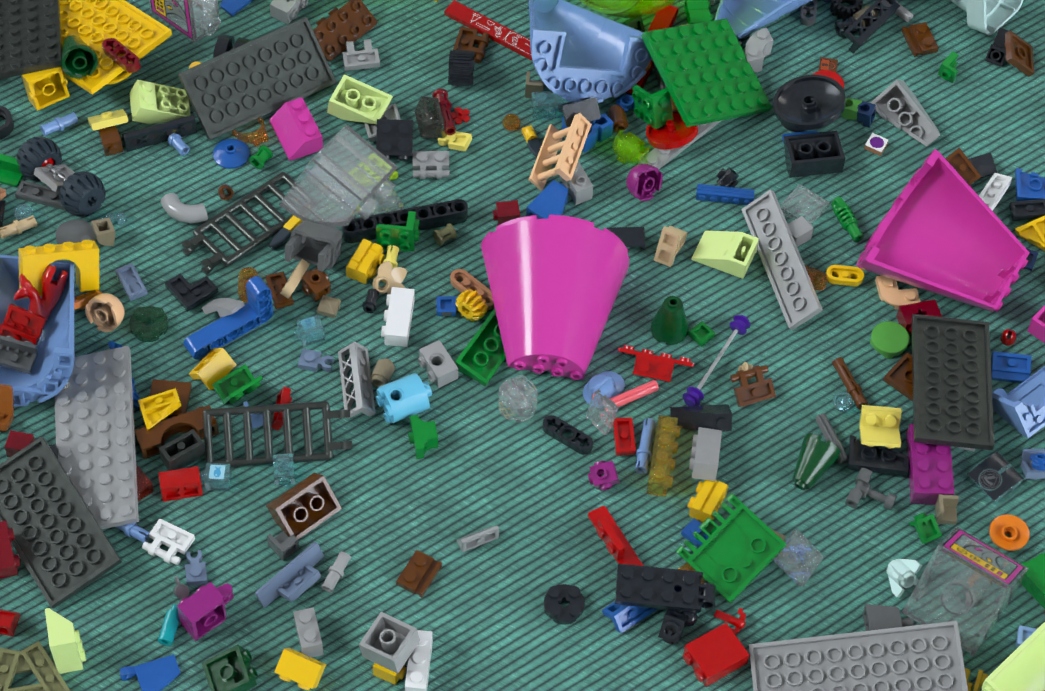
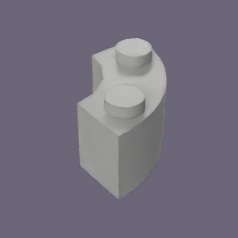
(757, 48)

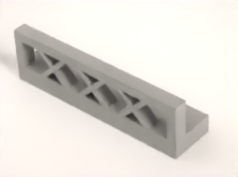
(360, 377)

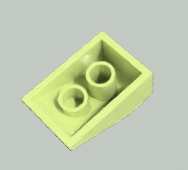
(358, 101)

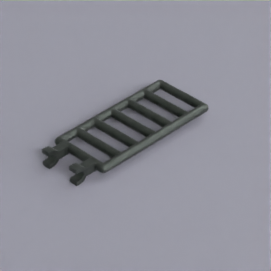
(218, 257)
(249, 460)

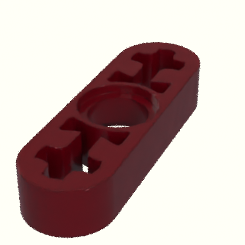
(131, 67)

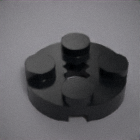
(564, 593)

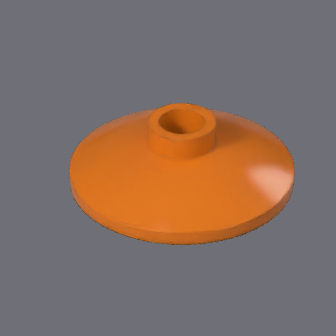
(1012, 526)

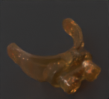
(254, 137)

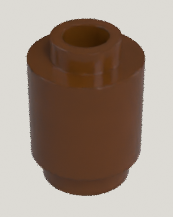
(618, 116)

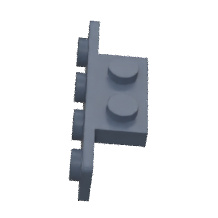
(293, 578)

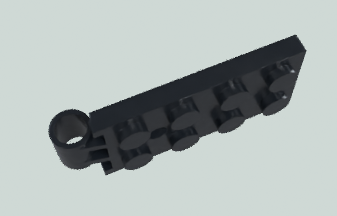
(655, 588)

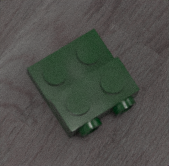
(230, 670)

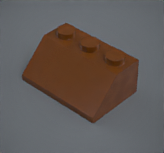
(304, 506)

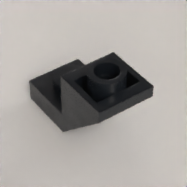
(997, 50)

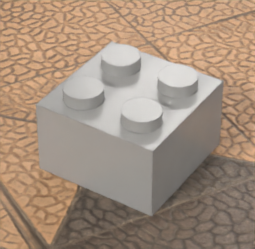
(389, 642)

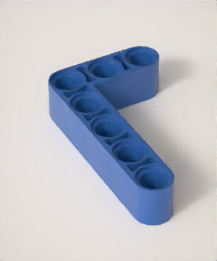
(228, 328)

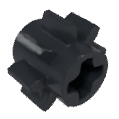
(727, 177)

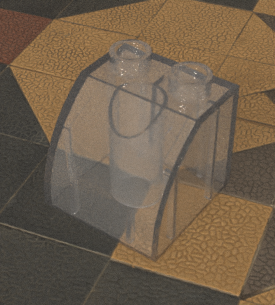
(341, 182)

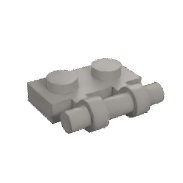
(430, 164)

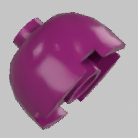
(644, 181)

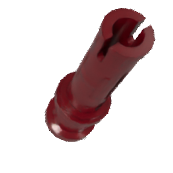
(445, 106)

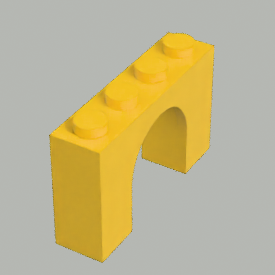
(84, 254)

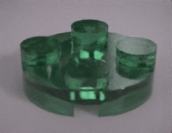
(145, 314)

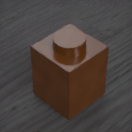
(110, 140)

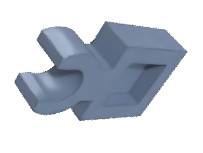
(311, 360)
(195, 570)

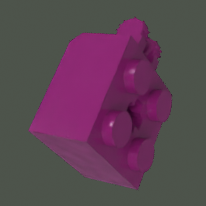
(204, 609)

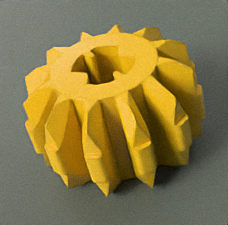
(471, 305)

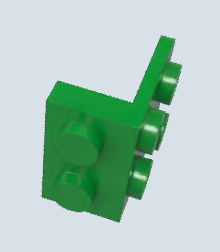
(653, 108)
(401, 236)
(234, 385)

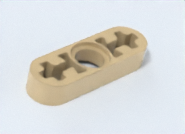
(295, 278)

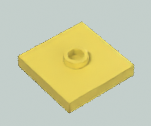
(108, 119)

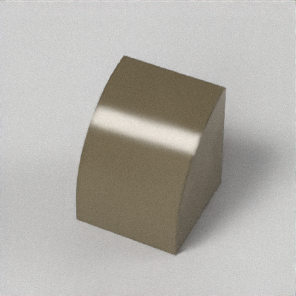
(104, 231)

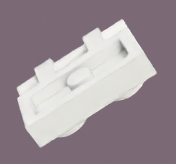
(170, 536)

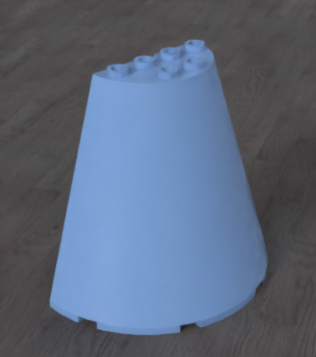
(55, 344)

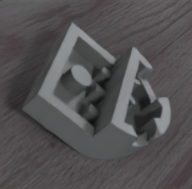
(74, 231)

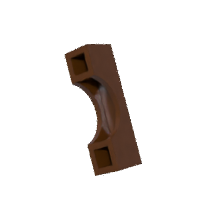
(155, 437)

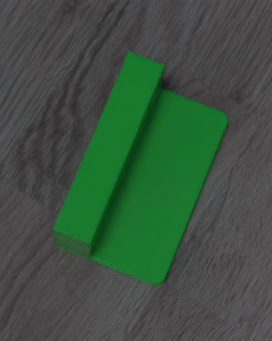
(9, 171)

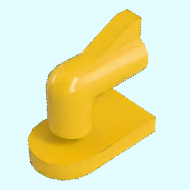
(979, 680)

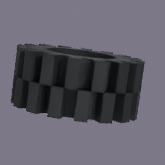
(844, 11)

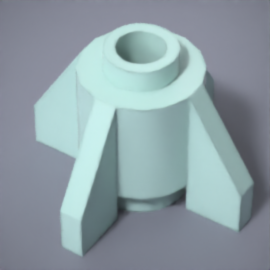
(902, 574)

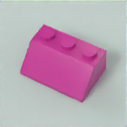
(296, 129)

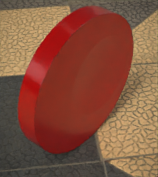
(672, 135)

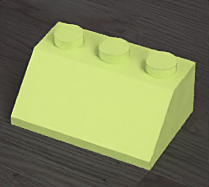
(64, 643)

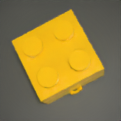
(45, 87)

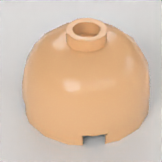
(105, 312)

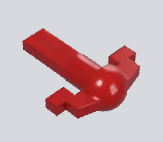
(739, 623)

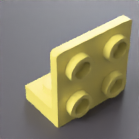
(880, 426)

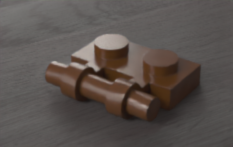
(467, 38)
(755, 391)

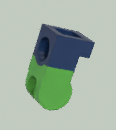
(859, 111)

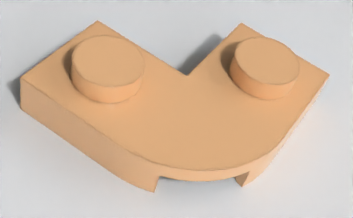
(890, 293)

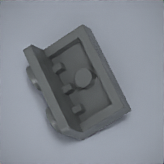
(17, 354)

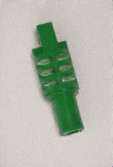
(846, 218)

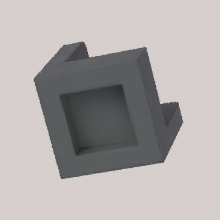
(283, 545)

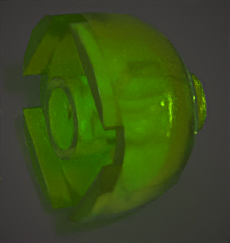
(629, 147)

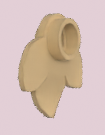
(391, 276)

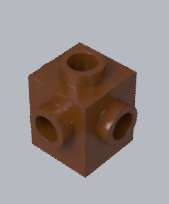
(316, 284)

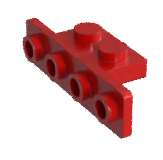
(654, 366)
(613, 537)

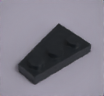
(876, 459)

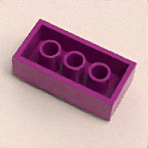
(928, 470)

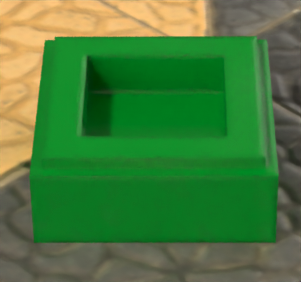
(701, 333)

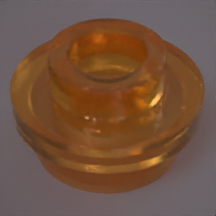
(511, 122)

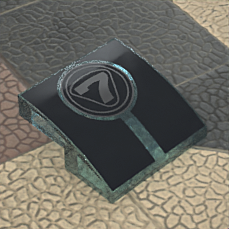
(995, 476)

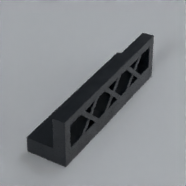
(869, 31)
(159, 133)

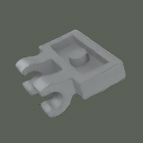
(360, 59)

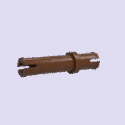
(849, 382)

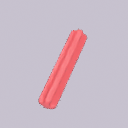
(635, 393)

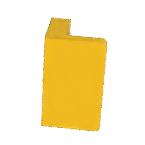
(213, 367)

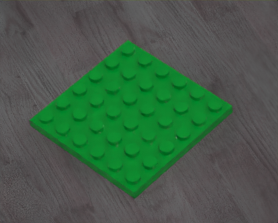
(706, 72)

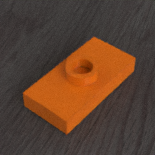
(82, 300)

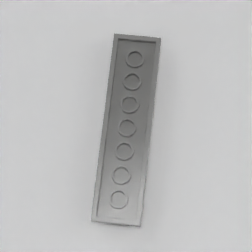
(782, 260)

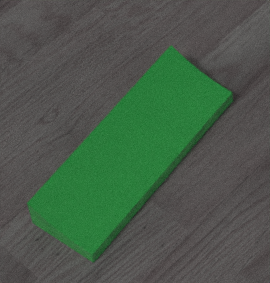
(483, 352)

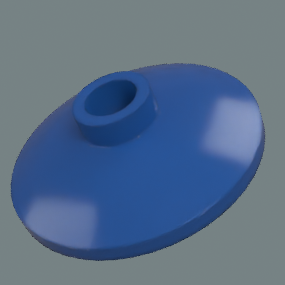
(231, 159)

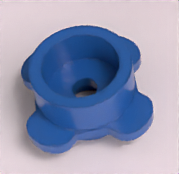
(626, 102)
(1038, 461)

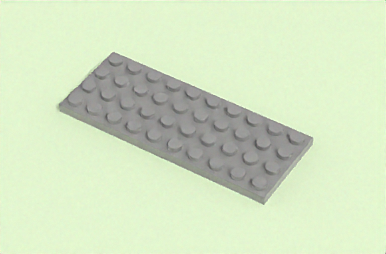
(98, 435)
(873, 660)

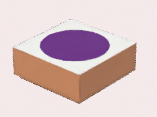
(876, 144)

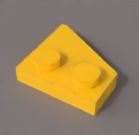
(1033, 232)
(159, 407)

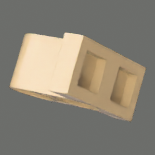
(669, 245)

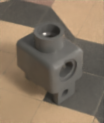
(314, 244)

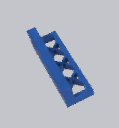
(627, 616)

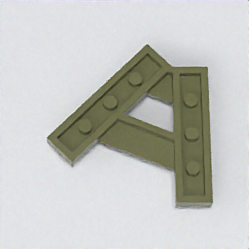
(30, 659)

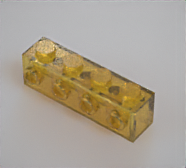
(662, 456)

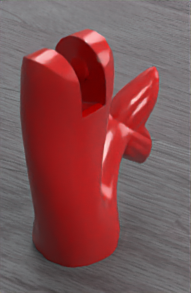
(50, 291)

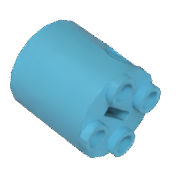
(403, 398)

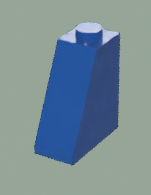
(549, 202)

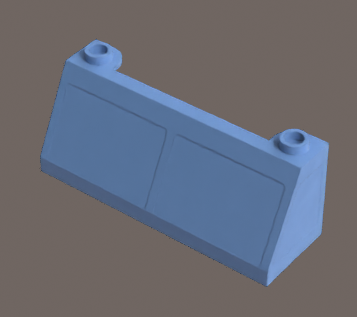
(1023, 405)

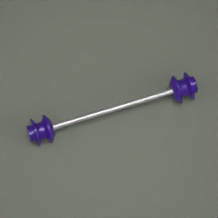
(738, 326)

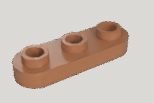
(470, 282)

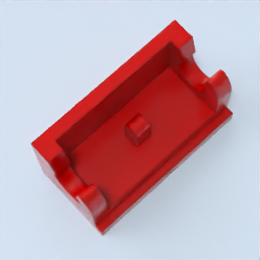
(180, 483)

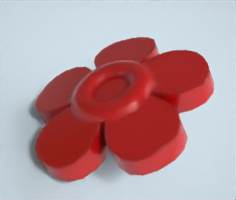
(460, 115)

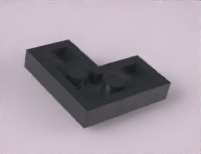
(191, 295)

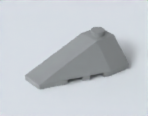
(904, 111)

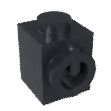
(672, 626)

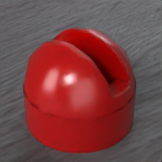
(1004, 340)

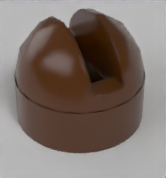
(221, 193)

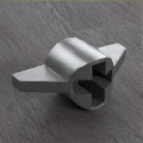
(180, 590)

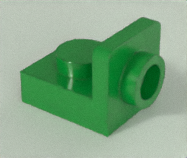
(948, 67)
(926, 527)

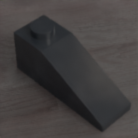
(706, 416)

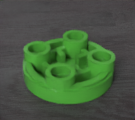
(889, 339)

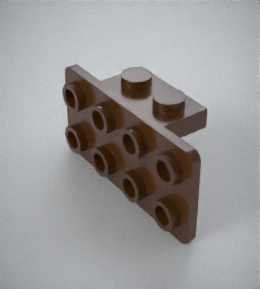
(343, 26)

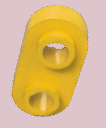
(845, 275)

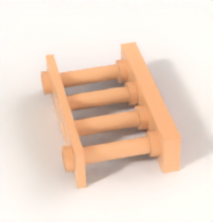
(569, 156)

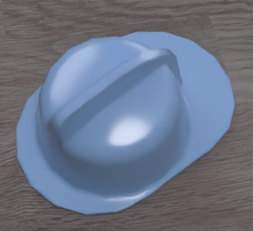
(607, 382)

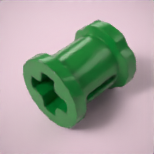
(261, 157)

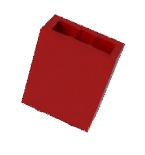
(715, 654)

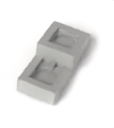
(223, 306)

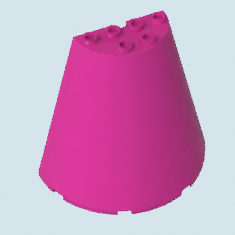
(945, 240)
(553, 290)

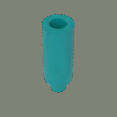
(169, 626)

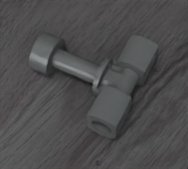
(863, 490)

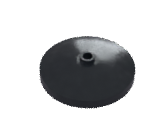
(809, 102)

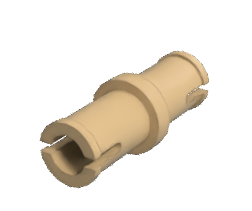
(17, 227)

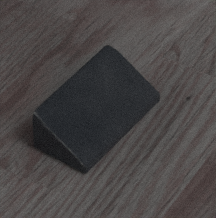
(984, 164)

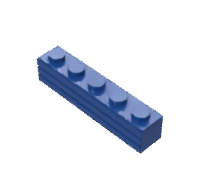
(724, 194)

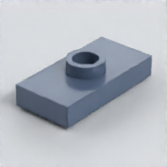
(131, 282)

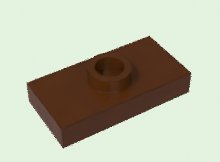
(276, 283)

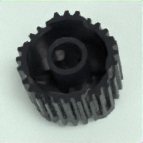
(461, 68)

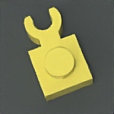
(457, 141)

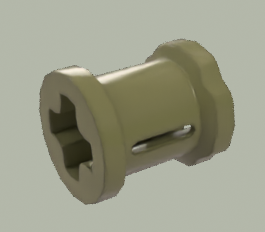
(444, 234)

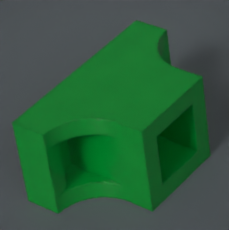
(422, 435)

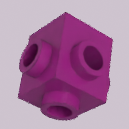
(610, 474)

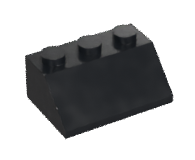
(813, 154)

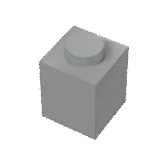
(801, 230)

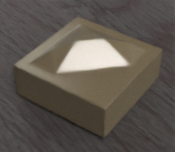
(329, 306)

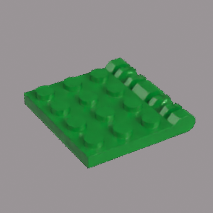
(734, 550)

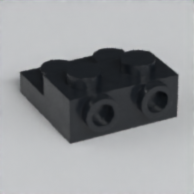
(395, 138)

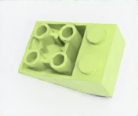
(157, 103)
(726, 251)

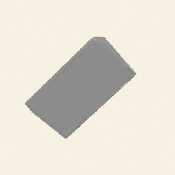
(478, 538)

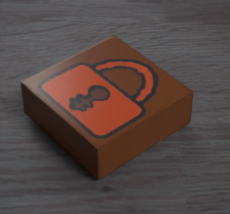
(828, 64)

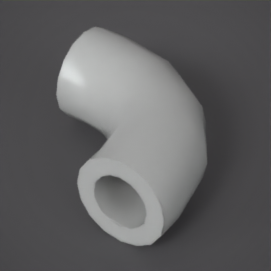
(183, 212)

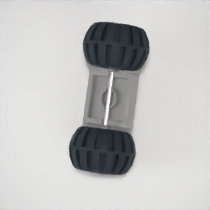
(79, 192)

